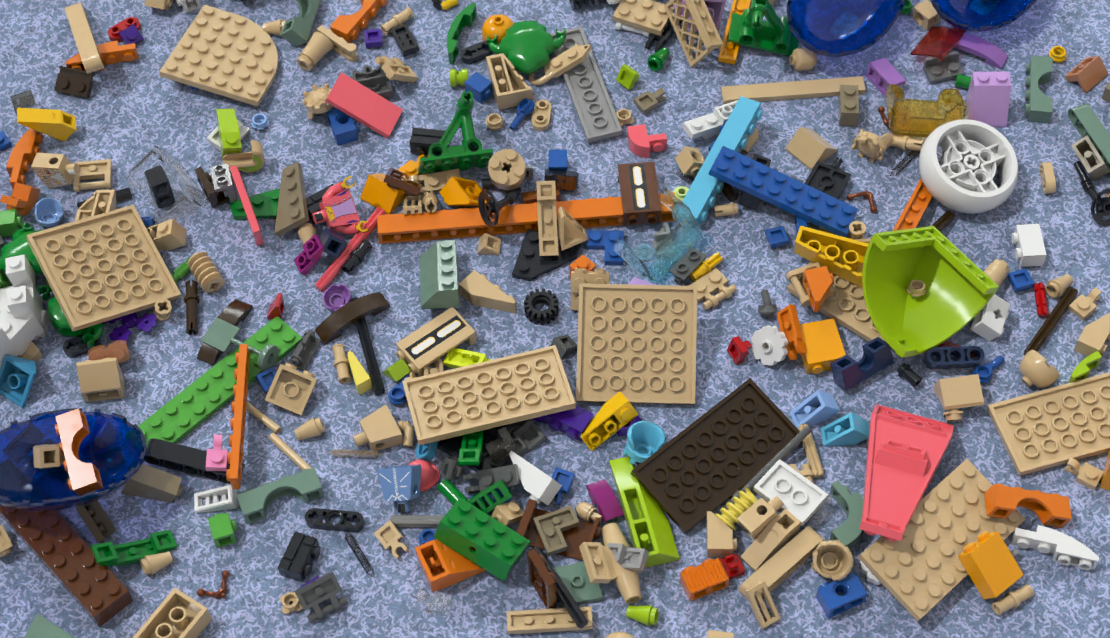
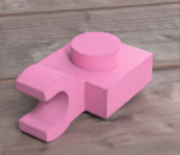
(217, 457)

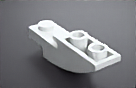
(709, 124)
(1064, 548)

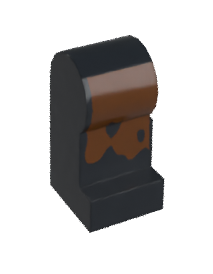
(563, 179)

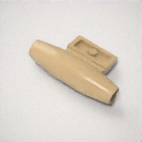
(603, 567)

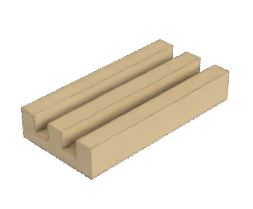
(413, 207)
(755, 589)

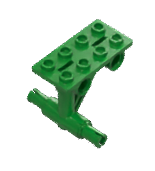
(767, 35)
(457, 157)

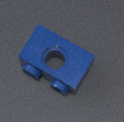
(342, 126)
(834, 604)

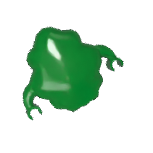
(527, 45)
(20, 246)
(60, 323)

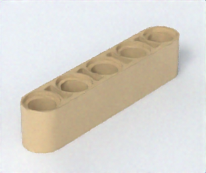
(784, 561)

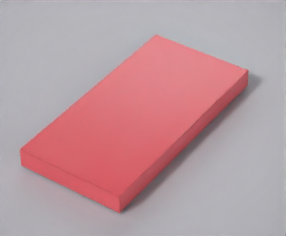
(364, 105)
(246, 205)

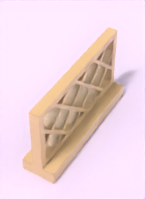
(702, 20)

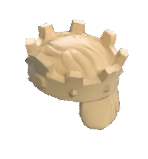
(315, 100)
(871, 144)
(832, 560)

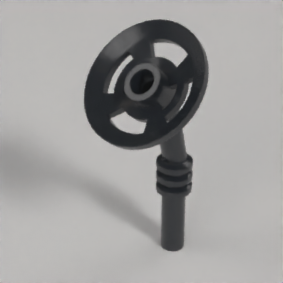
(1102, 204)
(494, 206)

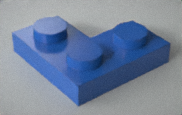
(606, 241)

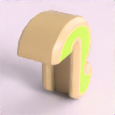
(247, 161)

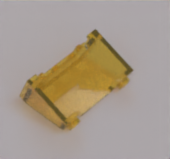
(922, 117)

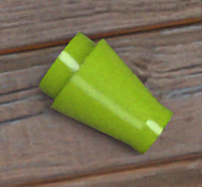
(644, 614)

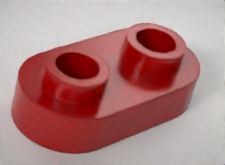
(113, 32)

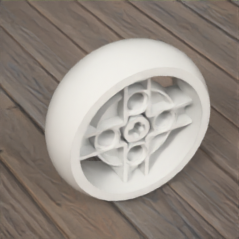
(968, 166)

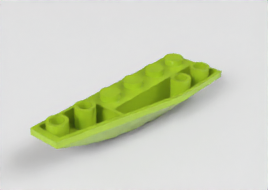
(643, 516)

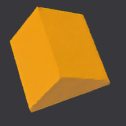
(380, 195)

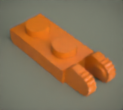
(790, 325)

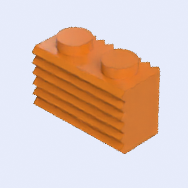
(704, 579)

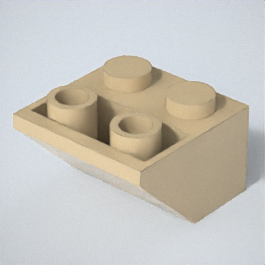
(100, 379)

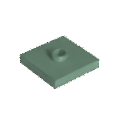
(578, 583)

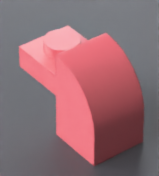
(643, 144)

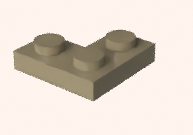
(551, 525)

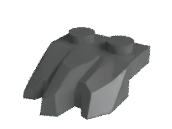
(374, 80)

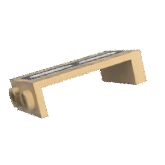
(434, 340)

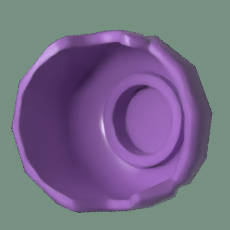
(336, 297)

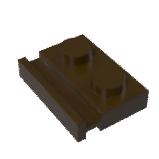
(74, 82)

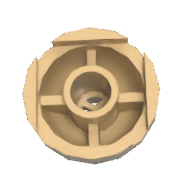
(1037, 370)

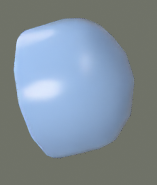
(48, 212)

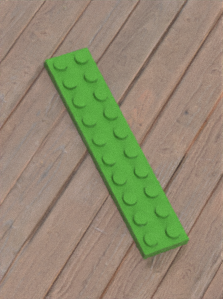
(215, 387)

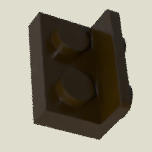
(206, 183)
(96, 520)

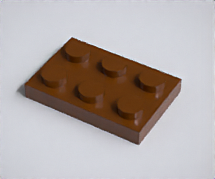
(542, 579)

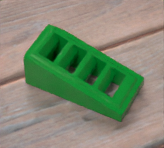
(503, 488)

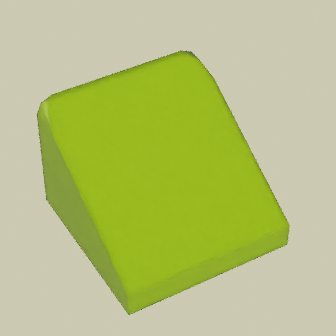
(397, 370)

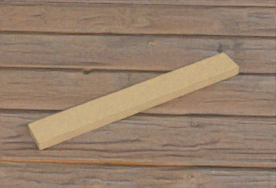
(790, 89)

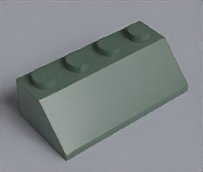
(439, 276)

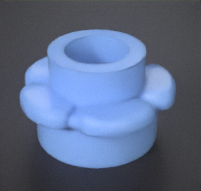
(259, 121)

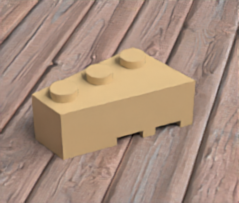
(507, 84)

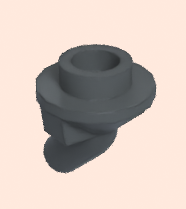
(767, 309)

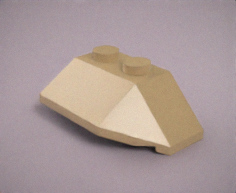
(99, 203)

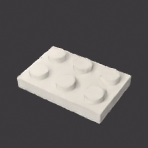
(794, 490)

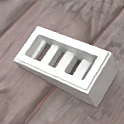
(228, 502)

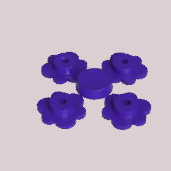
(144, 323)

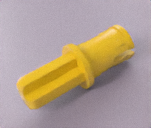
(706, 266)

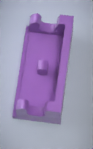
(882, 73)

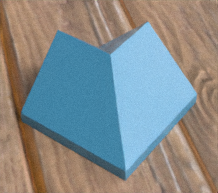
(17, 378)

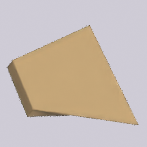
(569, 230)

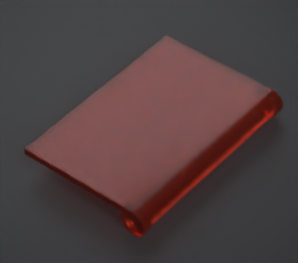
(938, 42)

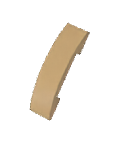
(547, 218)

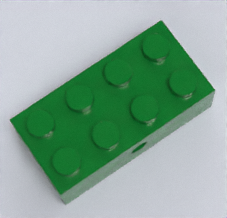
(481, 539)

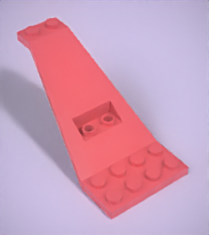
(899, 467)

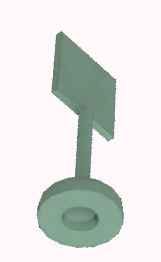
(222, 334)

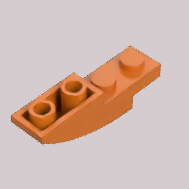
(110, 54)
(23, 155)

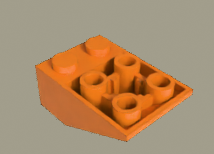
(444, 565)

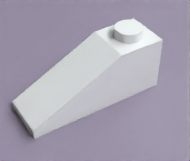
(535, 481)

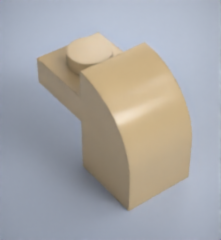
(47, 456)

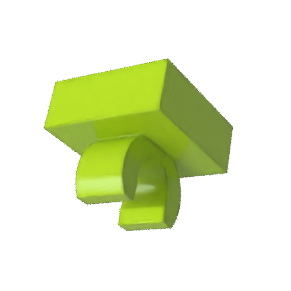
(627, 76)

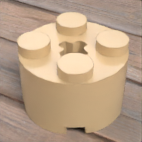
(507, 159)

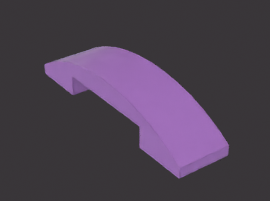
(982, 48)

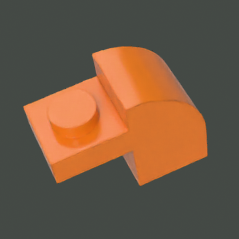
(22, 198)

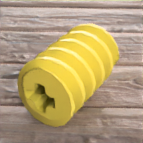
(734, 510)

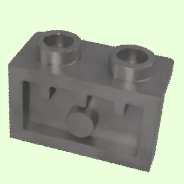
(942, 71)
(223, 181)

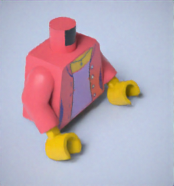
(339, 210)

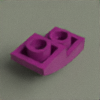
(310, 256)
(605, 499)

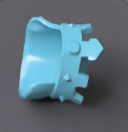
(643, 440)

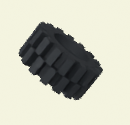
(541, 297)

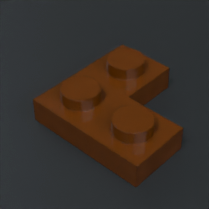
(396, 178)

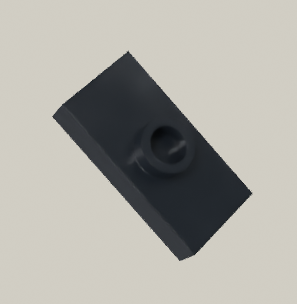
(404, 40)

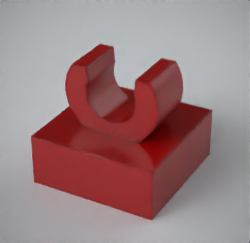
(738, 349)
(732, 566)

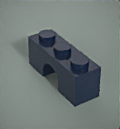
(876, 357)

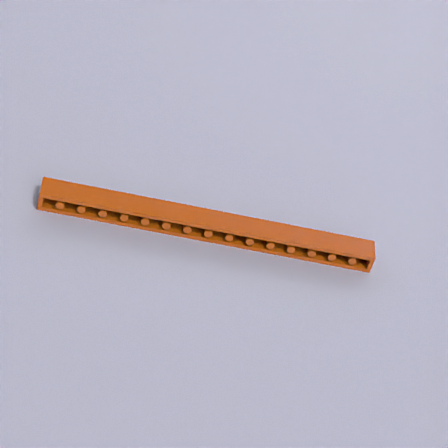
(512, 220)

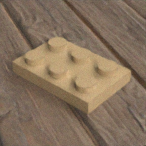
(643, 15)

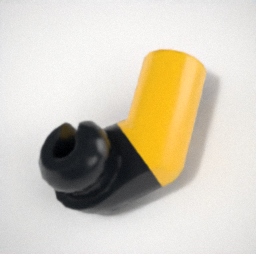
(444, 4)

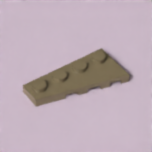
(292, 201)

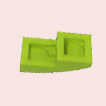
(1084, 367)

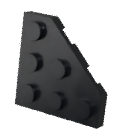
(531, 264)

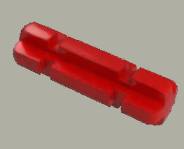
(1041, 300)

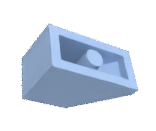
(815, 409)

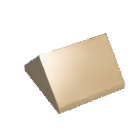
(809, 147)
(959, 392)

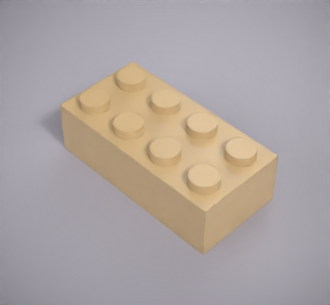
(176, 618)

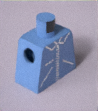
(400, 484)

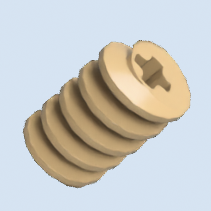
(205, 272)

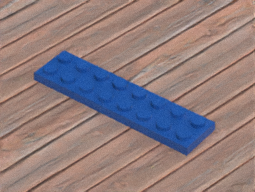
(783, 191)

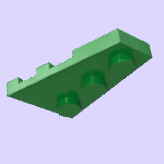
(263, 205)

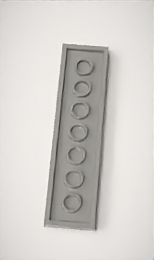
(589, 92)

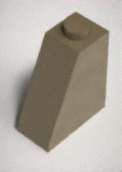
(153, 484)

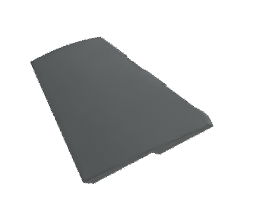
(525, 436)

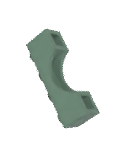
(298, 28)
(1039, 105)
(302, 485)

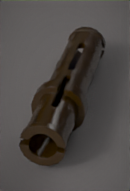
(191, 300)

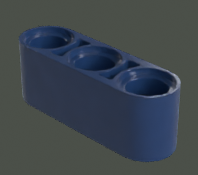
(961, 352)

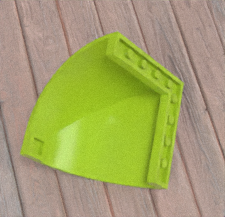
(952, 284)

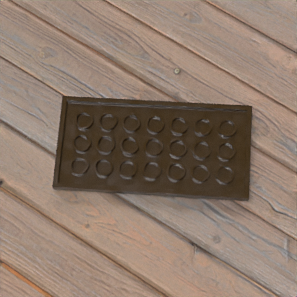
(715, 455)

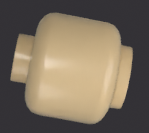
(802, 59)

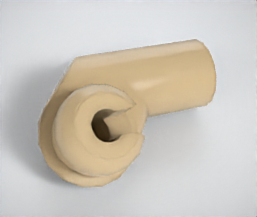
(408, 433)

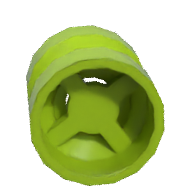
(458, 77)

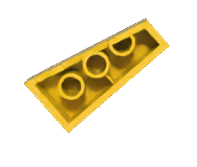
(838, 253)

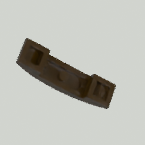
(233, 314)
(349, 314)

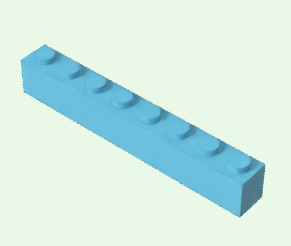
(733, 136)

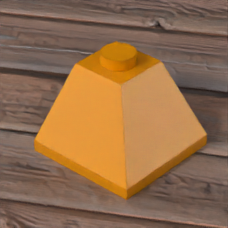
(461, 192)

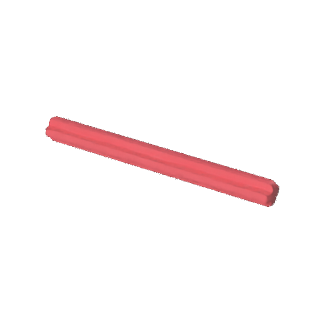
(335, 267)

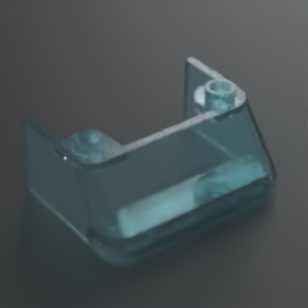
(656, 263)

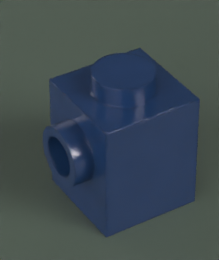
(332, 242)

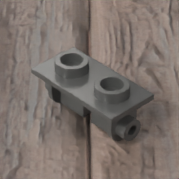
(687, 265)
(305, 350)

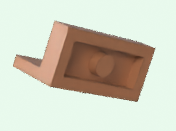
(1088, 73)

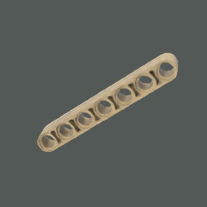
(84, 38)

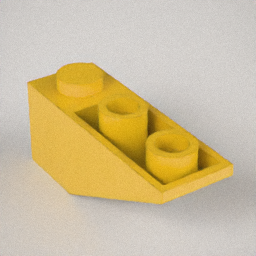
(48, 121)
(608, 420)

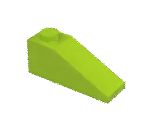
(228, 131)

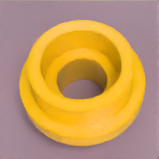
(1058, 53)

